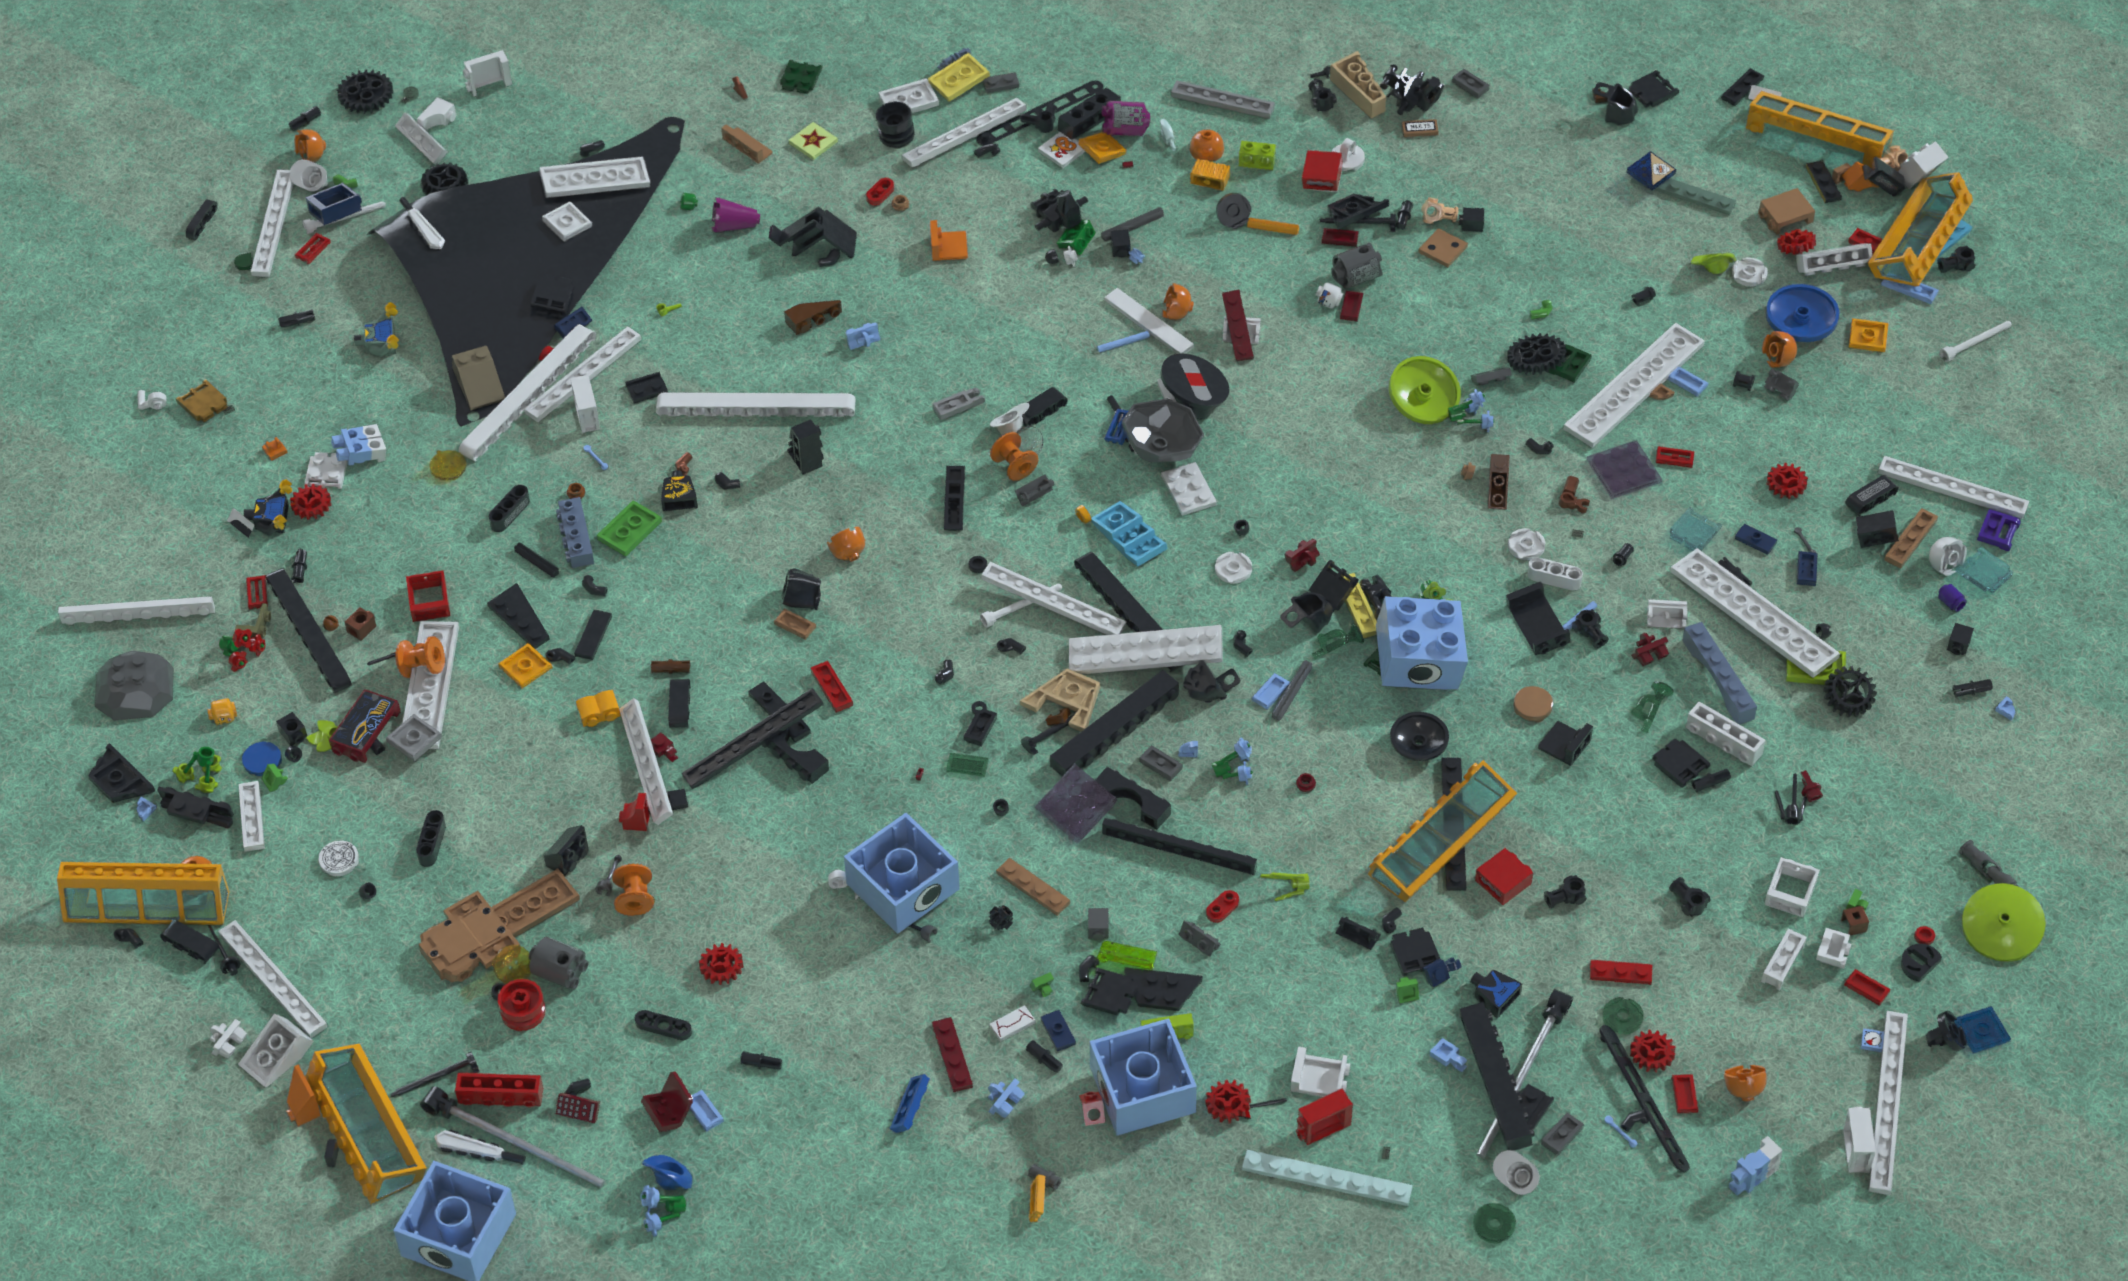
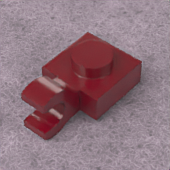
(664, 746)

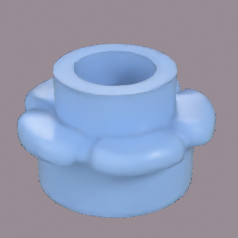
(1136, 256)

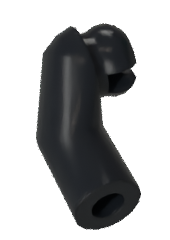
(590, 147)
(993, 147)
(1539, 449)
(725, 483)
(588, 584)
(1010, 644)
(559, 654)
(945, 674)
(1388, 920)
(128, 935)
(1084, 967)
(577, 1086)
(1632, 1118)

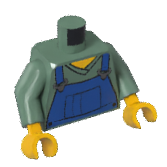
(380, 334)

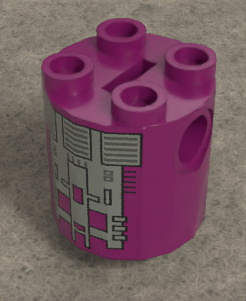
(1125, 118)

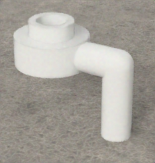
(155, 400)
(837, 879)

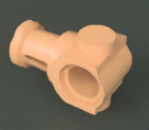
(1894, 157)
(1440, 211)

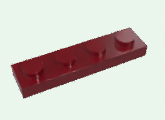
(1237, 325)
(952, 1054)

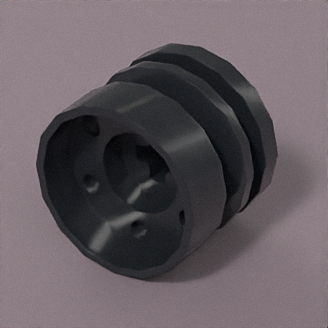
(895, 124)

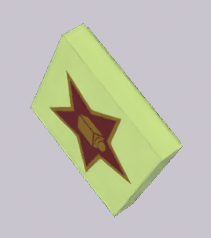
(813, 140)

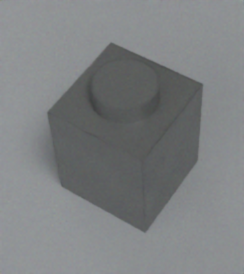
(1098, 923)

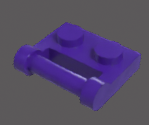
(1993, 526)

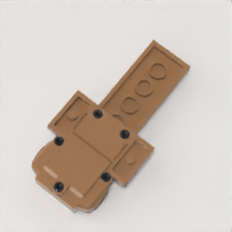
(478, 931)

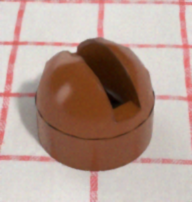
(328, 624)

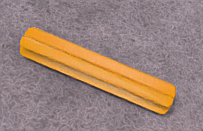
(1273, 226)

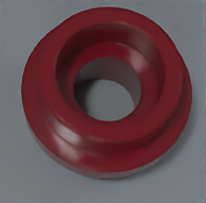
(1305, 777)

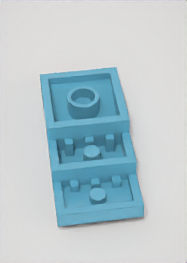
(1129, 533)

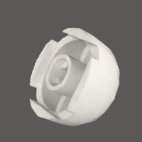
(1947, 551)

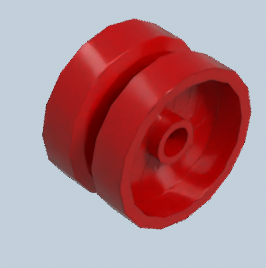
(521, 1004)

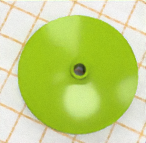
(1424, 389)
(1998, 938)

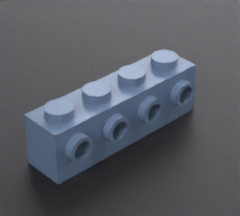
(575, 532)

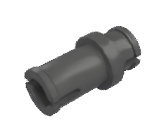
(1051, 1179)

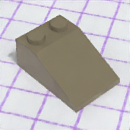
(478, 377)

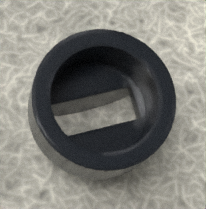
(1051, 257)
(1238, 527)
(1825, 630)
(295, 751)
(1003, 804)
(367, 888)
(495, 988)

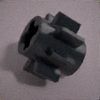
(1000, 917)

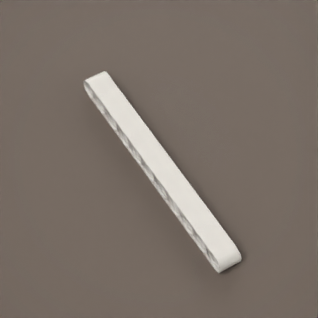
(526, 392)
(756, 404)

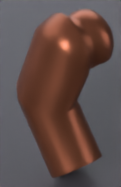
(681, 463)

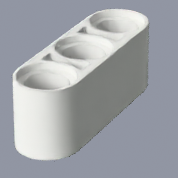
(1555, 573)

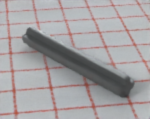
(1135, 222)
(1292, 690)

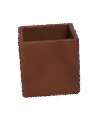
(1856, 925)

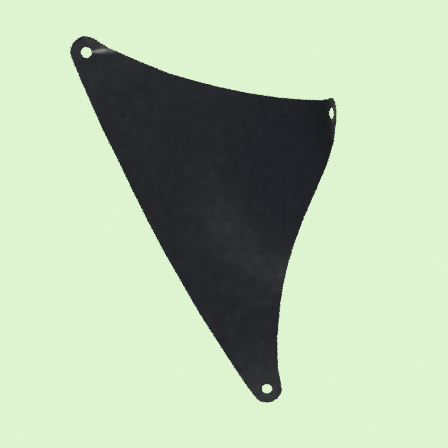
(499, 247)

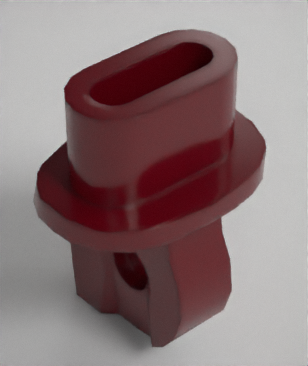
(1811, 790)

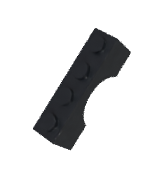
(808, 764)
(1153, 808)

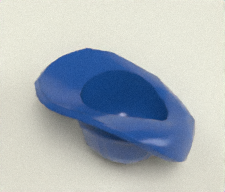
(669, 1172)

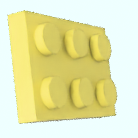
(958, 77)

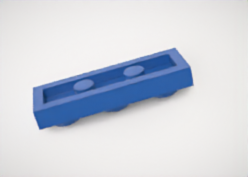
(910, 1103)

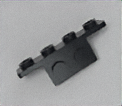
(192, 808)

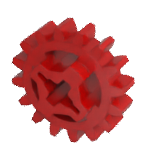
(1796, 242)
(1787, 480)
(310, 501)
(720, 965)
(1662, 1052)
(1228, 1101)

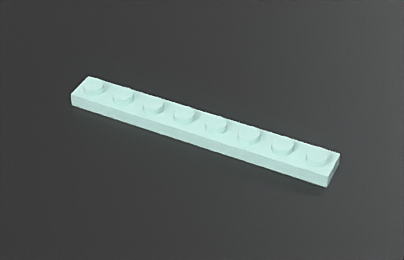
(1327, 1177)

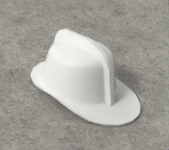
(308, 175)
(1011, 420)
(1516, 1171)

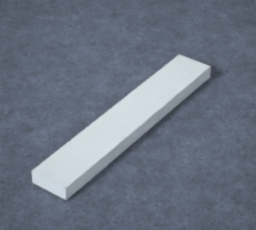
(1149, 322)

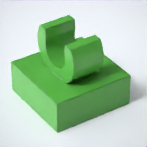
(273, 777)
(1855, 900)
(1043, 984)
(1407, 990)

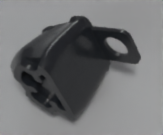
(1621, 104)
(801, 590)
(1311, 609)
(1205, 686)

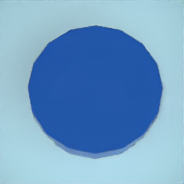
(259, 755)

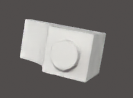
(438, 113)

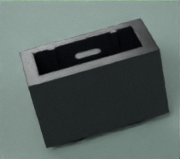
(567, 850)

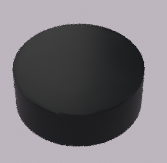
(977, 564)

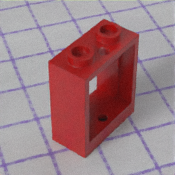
(428, 610)
(1324, 1117)

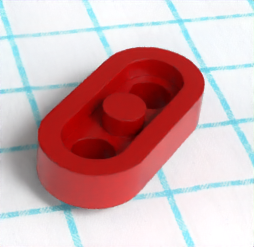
(877, 194)
(1223, 905)

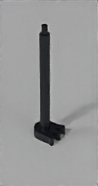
(1392, 221)
(1030, 743)
(443, 1072)

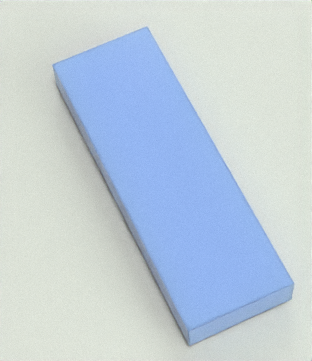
(1921, 292)

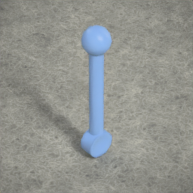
(587, 448)
(1609, 1120)

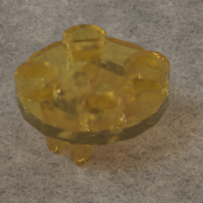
(443, 470)
(507, 957)

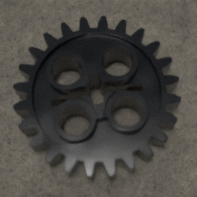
(365, 91)
(1536, 354)

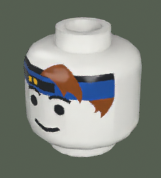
(1329, 295)

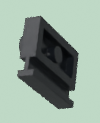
(646, 387)
(1536, 1104)

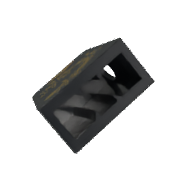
(678, 492)

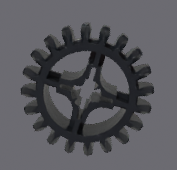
(442, 178)
(1837, 679)

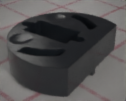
(1914, 969)

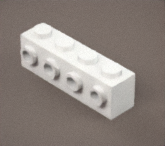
(1833, 258)
(1725, 733)

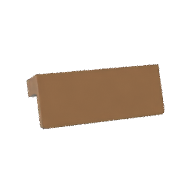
(745, 143)

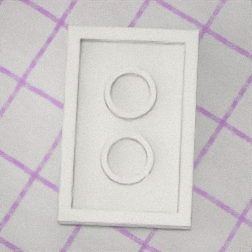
(916, 95)
(1188, 488)

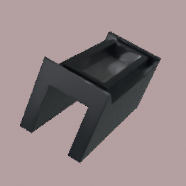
(1885, 177)

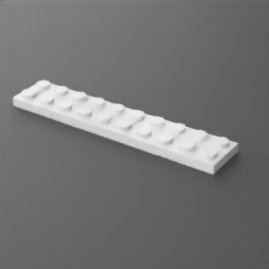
(1633, 385)
(1755, 612)

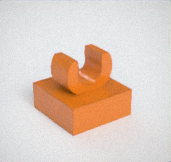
(274, 449)

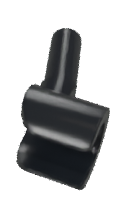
(1326, 71)

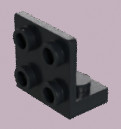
(1877, 529)
(1565, 742)

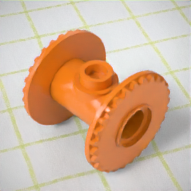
(1020, 462)
(428, 653)
(634, 881)

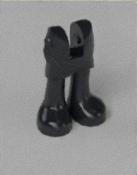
(1375, 592)

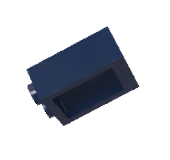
(334, 203)

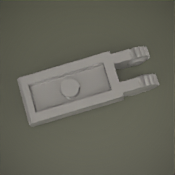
(957, 403)

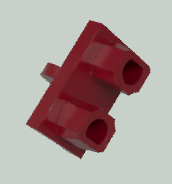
(1303, 555)
(1643, 653)

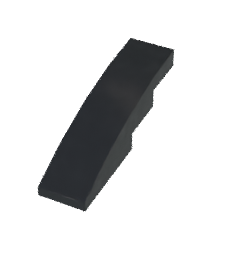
(954, 498)

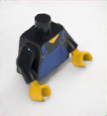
(272, 511)

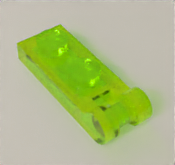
(1127, 955)

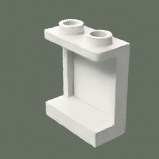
(487, 70)
(1318, 1074)

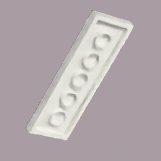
(594, 177)

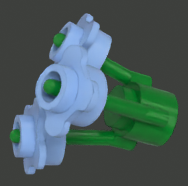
(1471, 404)
(1242, 751)
(673, 1204)

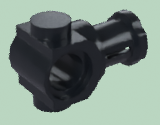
(1322, 97)
(1961, 259)
(1588, 625)
(1570, 892)
(1689, 896)

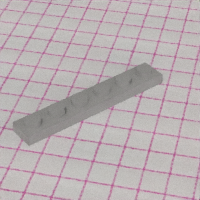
(1223, 99)

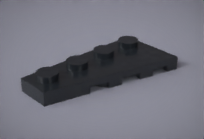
(519, 615)

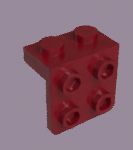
(670, 1106)

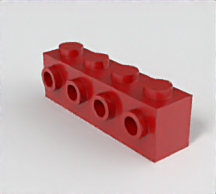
(499, 1089)

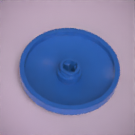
(1802, 312)

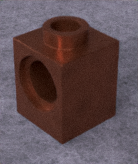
(360, 623)

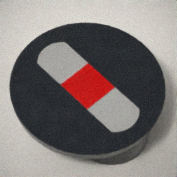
(1194, 383)

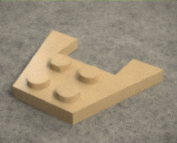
(1070, 691)

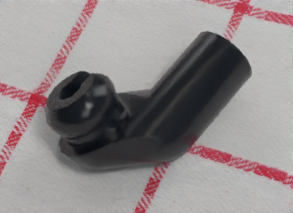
(831, 258)
(1240, 643)

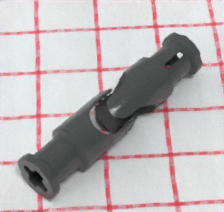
(1980, 859)

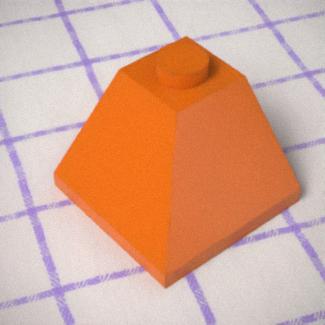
(301, 1099)

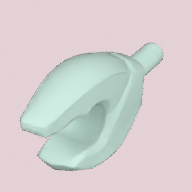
(1167, 134)

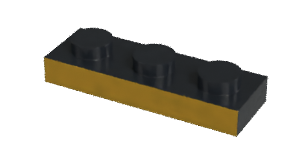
(1823, 181)

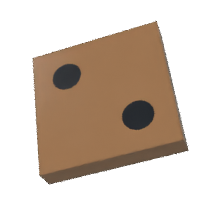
(1443, 247)

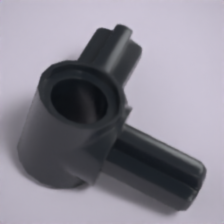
(1044, 120)

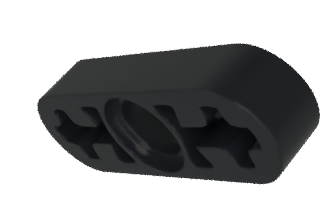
(202, 216)
(659, 1018)

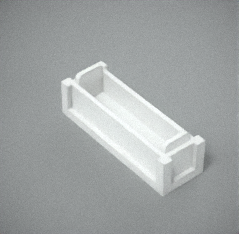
(1783, 958)

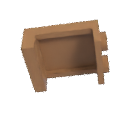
(1786, 210)

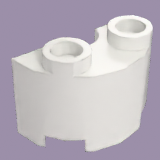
(1833, 948)

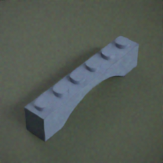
(1734, 694)

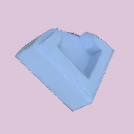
(2006, 708)
(1189, 749)
(145, 808)

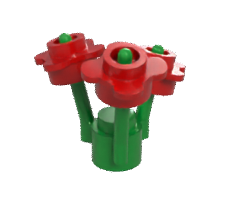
(241, 638)

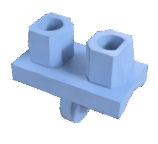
(862, 336)
(1012, 1092)

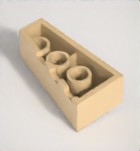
(1358, 84)

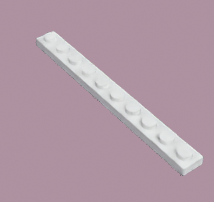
(1888, 1102)

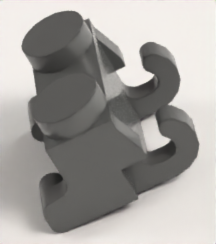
(1781, 383)

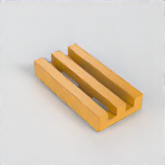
(1037, 1198)

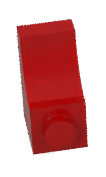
(635, 814)

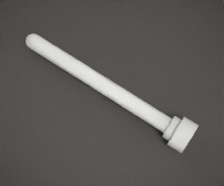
(311, 225)
(1950, 352)
(988, 618)

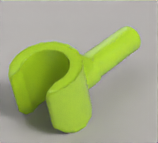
(663, 310)

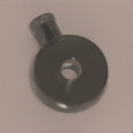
(410, 93)

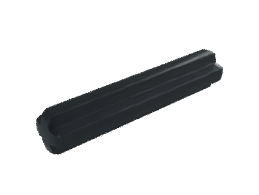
(536, 559)

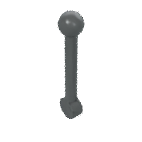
(1797, 530)

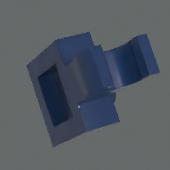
(1438, 970)

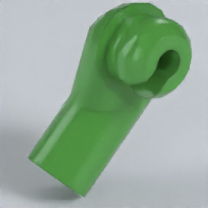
(338, 179)
(1543, 312)

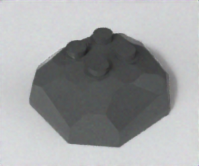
(1162, 430)
(134, 685)

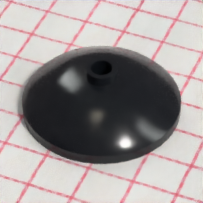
(1420, 728)

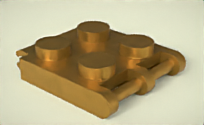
(203, 402)

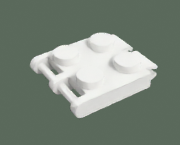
(325, 469)

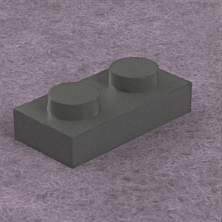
(1001, 82)
(1470, 83)
(1497, 374)
(1160, 763)
(1562, 1134)

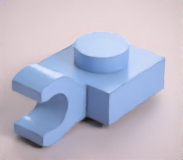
(1448, 1053)

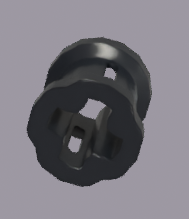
(1743, 381)

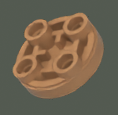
(1533, 703)

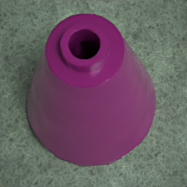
(733, 216)

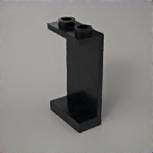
(1537, 619)

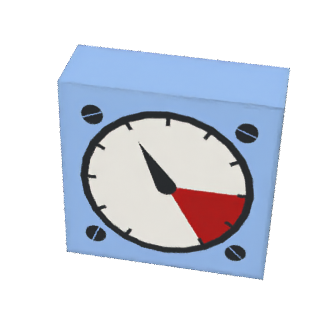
(1872, 1040)

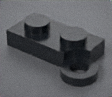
(980, 725)

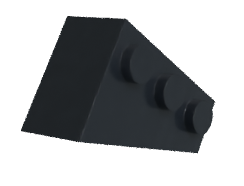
(806, 446)

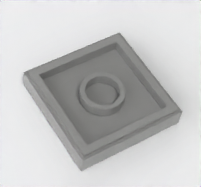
(414, 737)

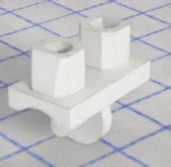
(233, 1032)

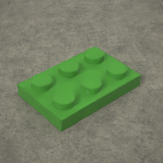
(629, 528)

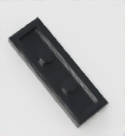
(1742, 87)
(593, 634)

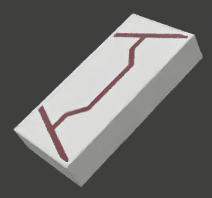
(1012, 1023)

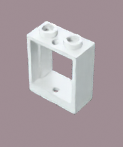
(585, 403)
(1788, 902)
(1859, 1140)

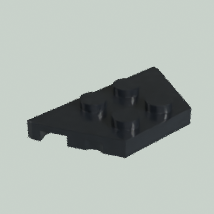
(1353, 208)
(118, 777)
(1162, 988)

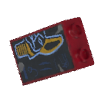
(363, 725)

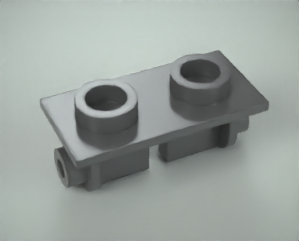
(1034, 489)
(1196, 937)

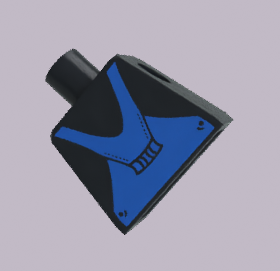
(1496, 991)

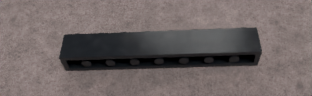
(1116, 723)
(1496, 1077)

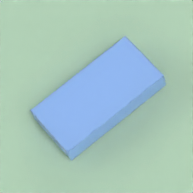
(1688, 381)
(1270, 691)
(705, 1111)

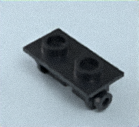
(1357, 933)

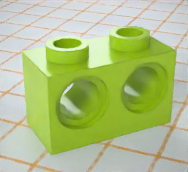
(1257, 155)

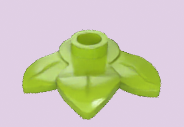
(322, 737)

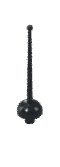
(229, 962)

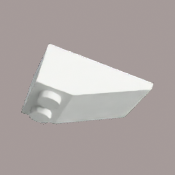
(275, 1050)

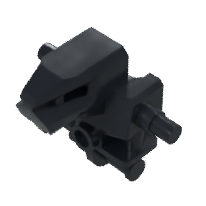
(1411, 91)
(1058, 209)

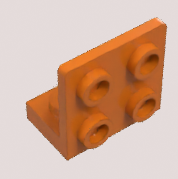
(947, 244)

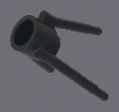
(1792, 813)

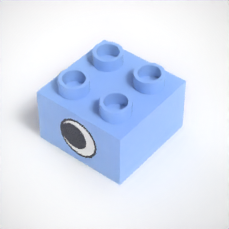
(1421, 643)
(901, 872)
(1143, 1077)
(455, 1222)

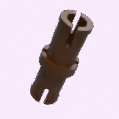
(670, 666)

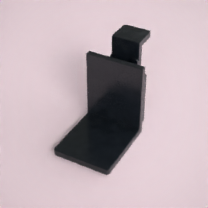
(812, 229)

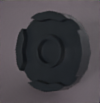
(1233, 210)
(1947, 1033)

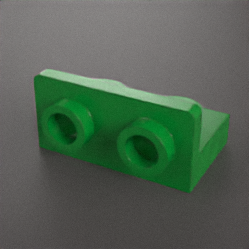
(1077, 237)

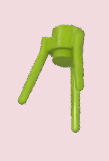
(1298, 881)

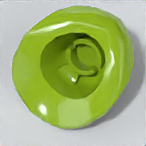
(1714, 263)

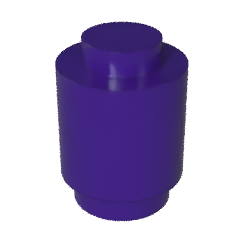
(1952, 597)

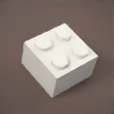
(1922, 163)

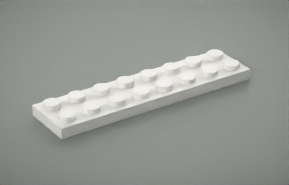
(1146, 649)
(429, 691)

